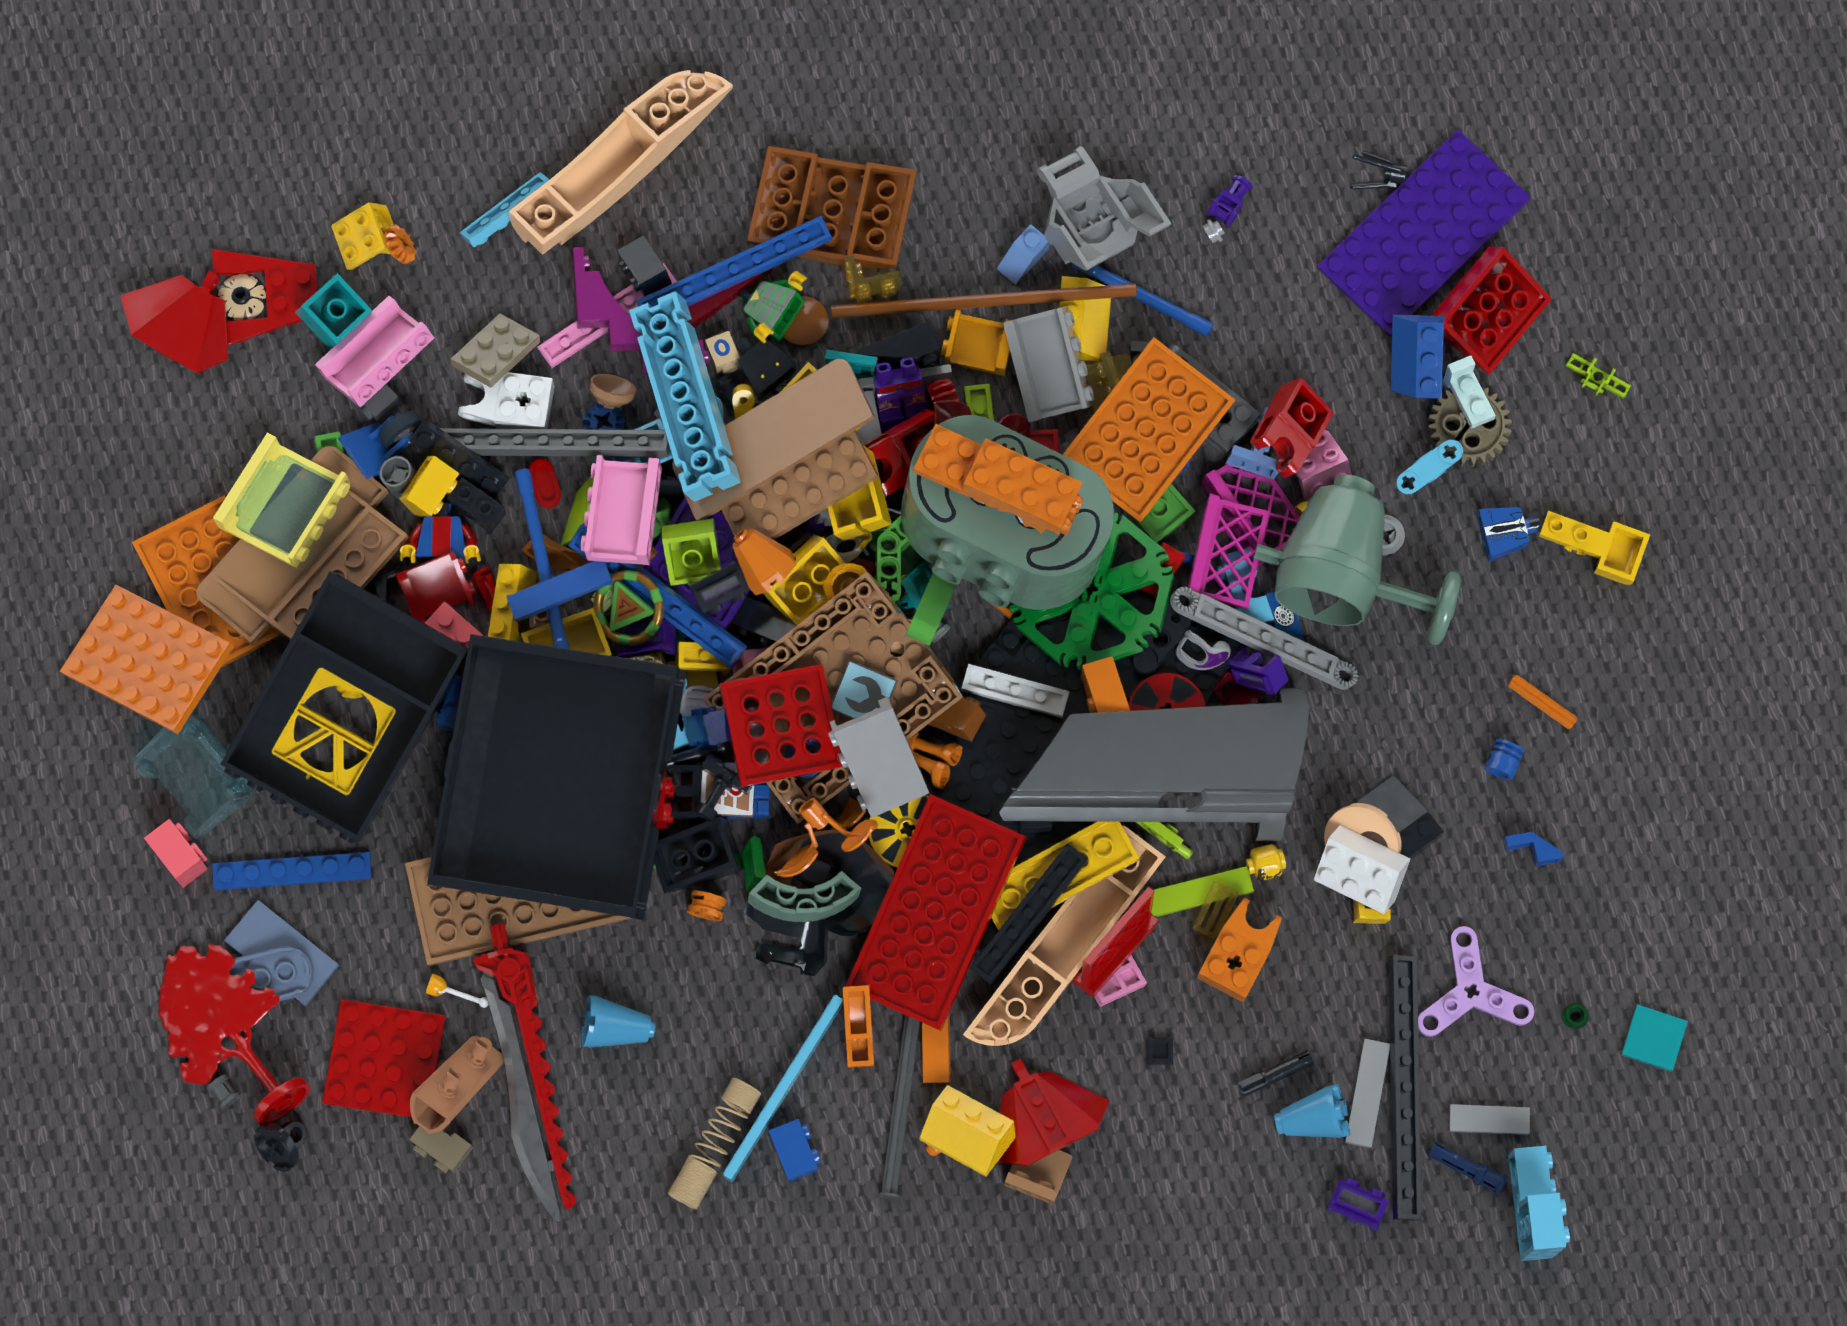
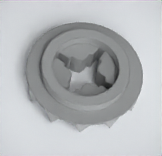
(1396, 537)

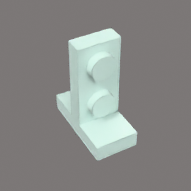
(1468, 392)

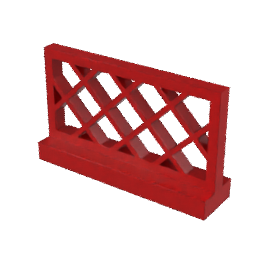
(1117, 945)

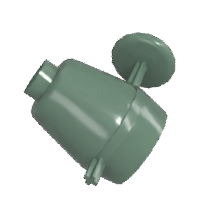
(1341, 553)

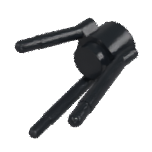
(1393, 171)

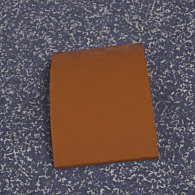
(858, 202)

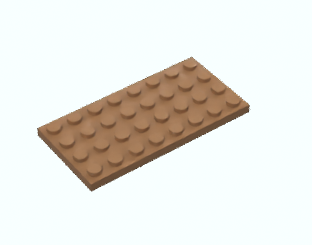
(458, 921)

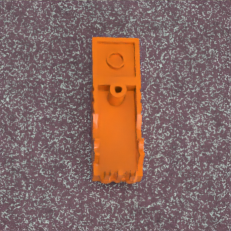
(1001, 480)

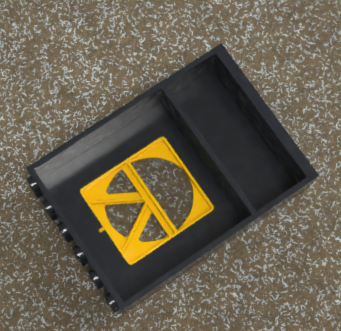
(357, 644)

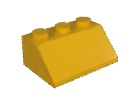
(1090, 319)
(803, 588)
(967, 1131)

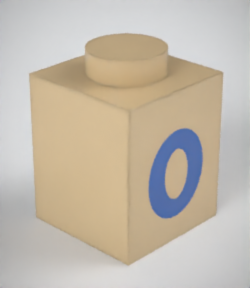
(723, 353)

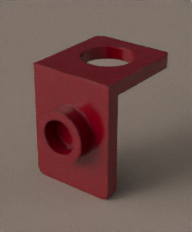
(1237, 694)

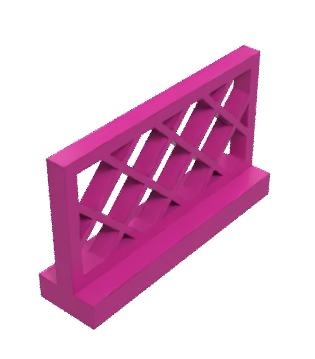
(1215, 485)
(1207, 541)

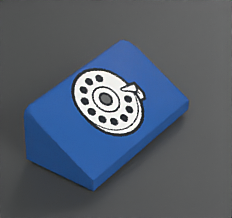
(1283, 618)

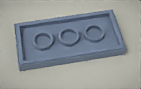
(265, 930)

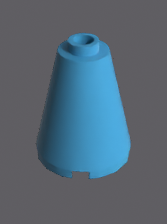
(613, 1024)

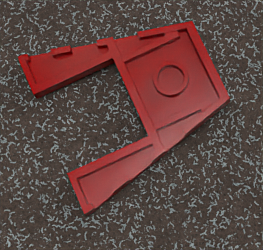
(287, 289)

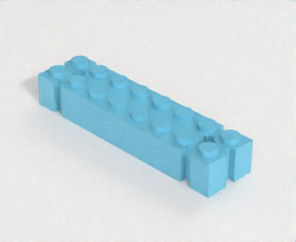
(685, 396)

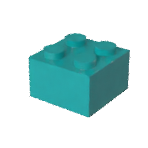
(333, 311)

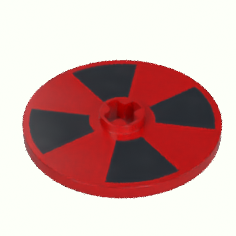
(1166, 690)

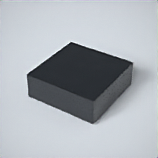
(1159, 1051)

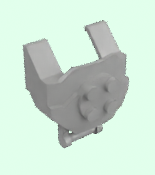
(1096, 214)

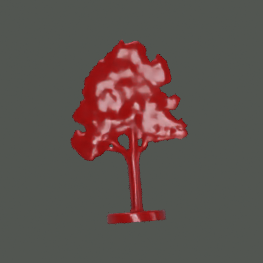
(203, 1006)

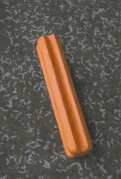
(1542, 701)

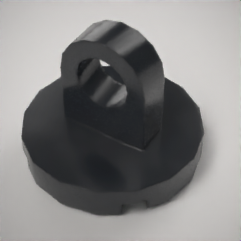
(277, 1146)

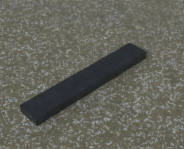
(1029, 913)

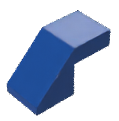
(1542, 851)

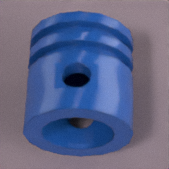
(1504, 759)

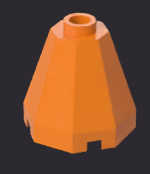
(762, 560)

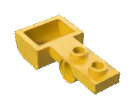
(1617, 551)

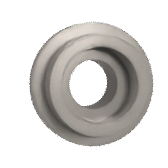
(1214, 231)

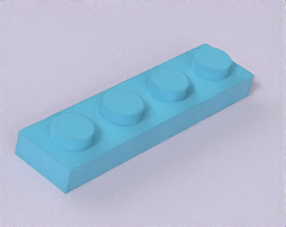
(498, 216)

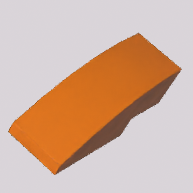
(858, 1026)

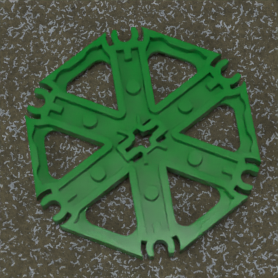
(1108, 605)

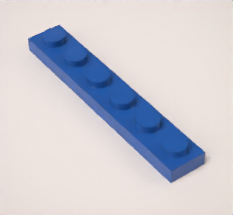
(292, 871)

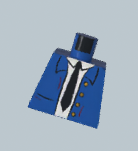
(1505, 530)

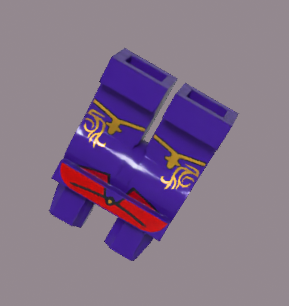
(898, 385)

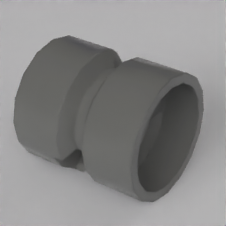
(397, 474)

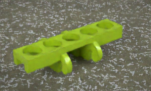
(1589, 376)

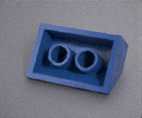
(1417, 355)

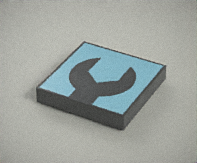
(861, 690)

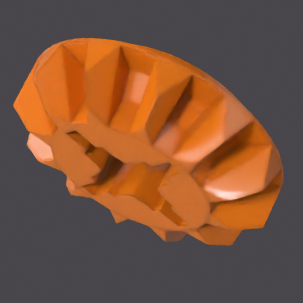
(400, 244)

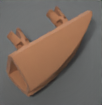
(454, 1084)

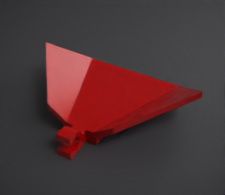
(180, 321)
(1047, 1114)

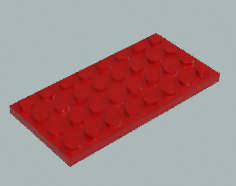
(936, 911)

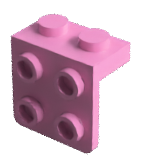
(1322, 466)

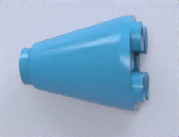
(1315, 1115)

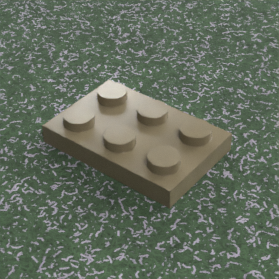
(495, 350)

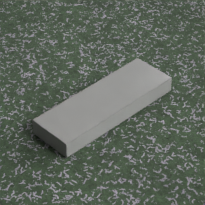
(1489, 1119)

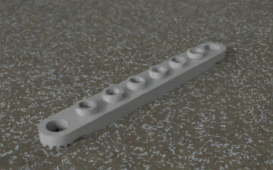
(1263, 638)

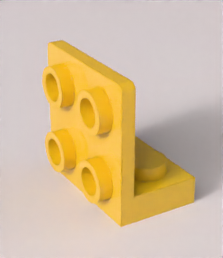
(362, 234)

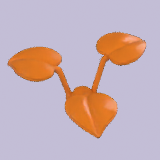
(819, 818)

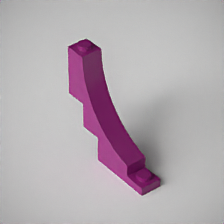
(599, 309)

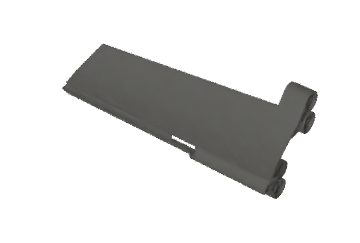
(1127, 760)

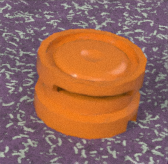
(706, 905)

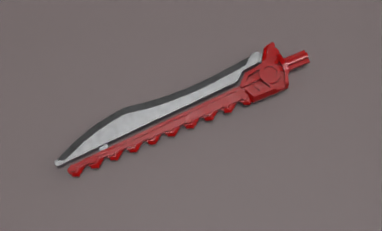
(517, 985)

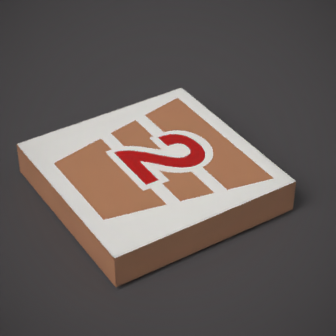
(731, 802)

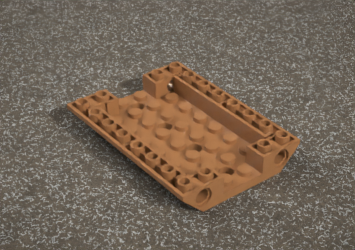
(861, 628)

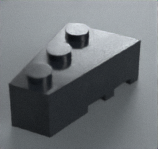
(760, 622)

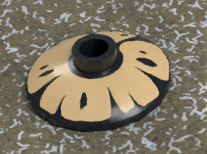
(247, 307)

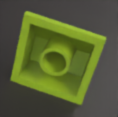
(690, 550)

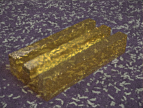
(1224, 890)

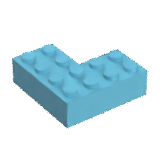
(1537, 1204)

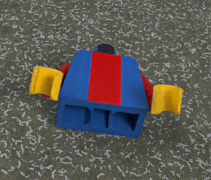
(440, 536)

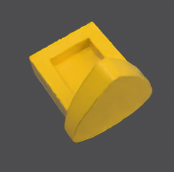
(1369, 916)

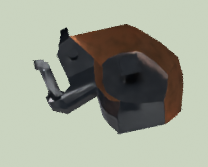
(860, 865)

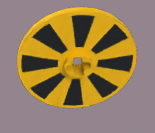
(887, 838)

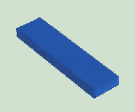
(559, 590)

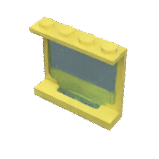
(281, 502)

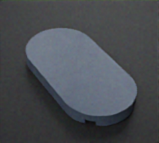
(280, 968)

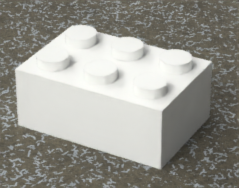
(1361, 869)

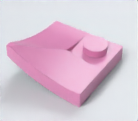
(1123, 982)

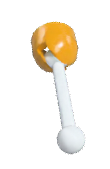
(438, 986)

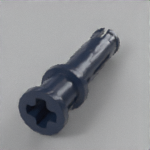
(1479, 1173)

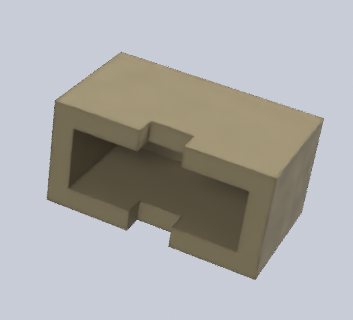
(445, 1149)

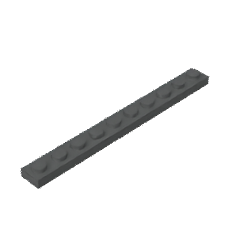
(561, 442)

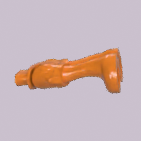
(938, 770)

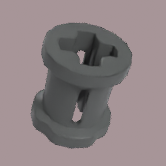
(223, 1092)

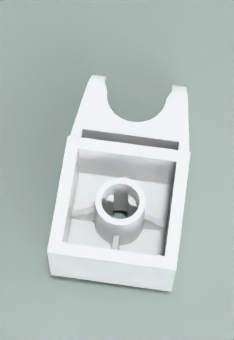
(502, 402)

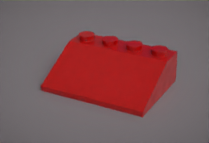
(1491, 308)

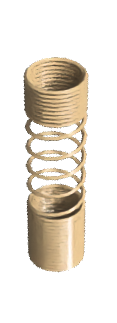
(696, 1176)

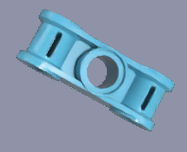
(1429, 466)

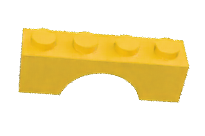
(510, 580)

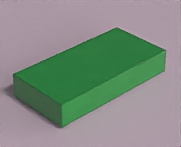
(753, 863)

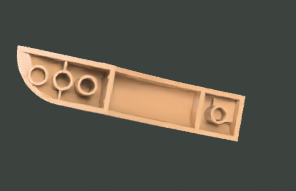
(617, 158)
(1060, 951)

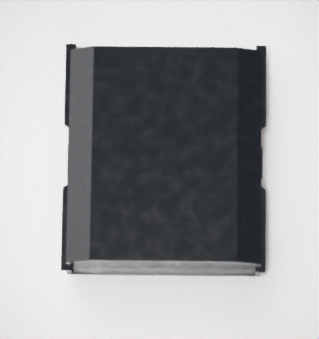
(556, 776)

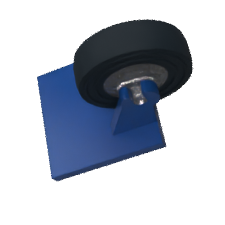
(377, 443)

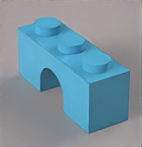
(1258, 607)

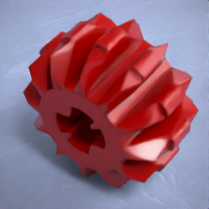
(941, 390)

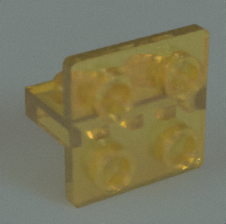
(1105, 375)

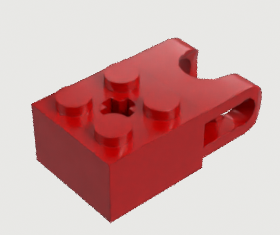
(1292, 425)
(897, 448)

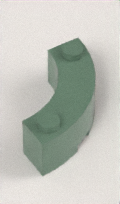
(804, 904)

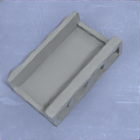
(1048, 363)
(879, 760)

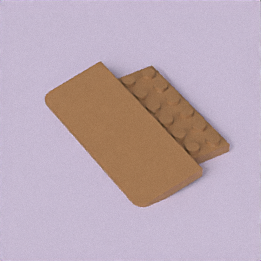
(795, 454)
(261, 591)

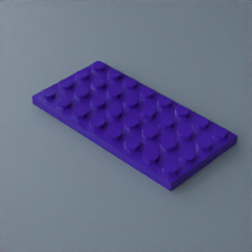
(1424, 232)

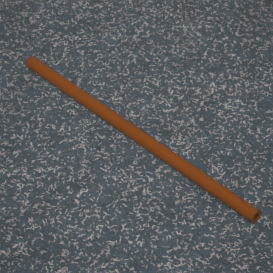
(984, 300)

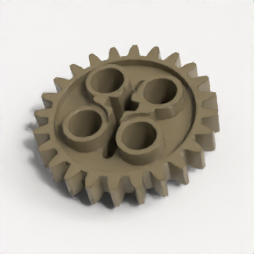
(1487, 439)

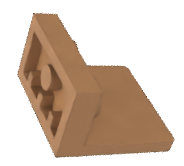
(1042, 1178)

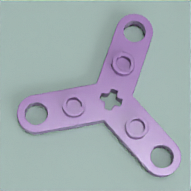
(1467, 973)

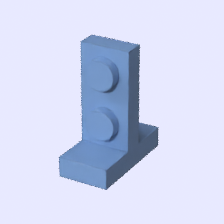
(1253, 460)

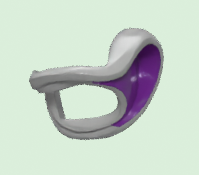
(1214, 655)

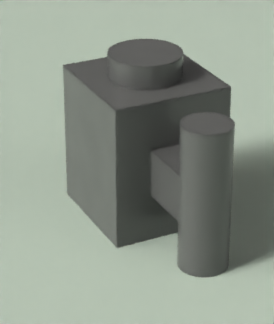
(380, 404)

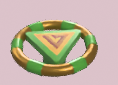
(629, 608)

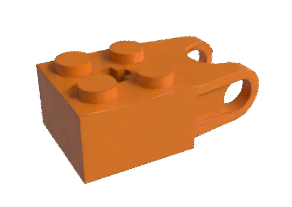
(1238, 943)

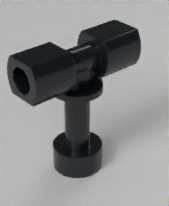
(724, 779)

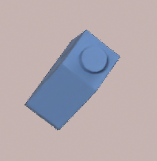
(1023, 254)

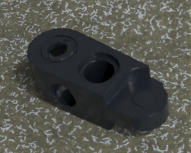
(1154, 655)

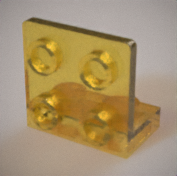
(863, 288)

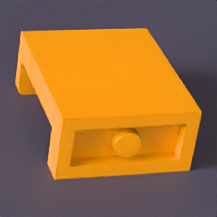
(976, 344)

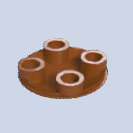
(809, 323)

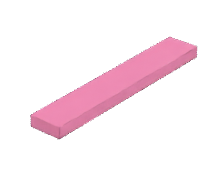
(572, 339)

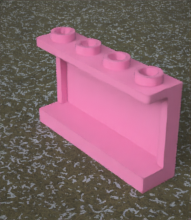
(374, 352)
(621, 511)

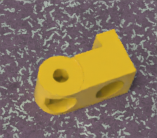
(743, 399)

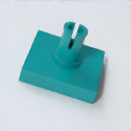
(915, 585)

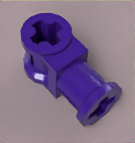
(1228, 204)

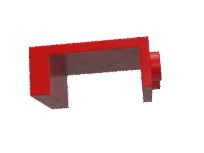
(434, 583)

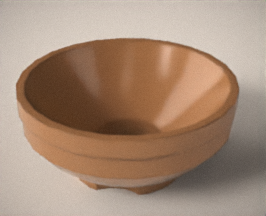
(612, 390)

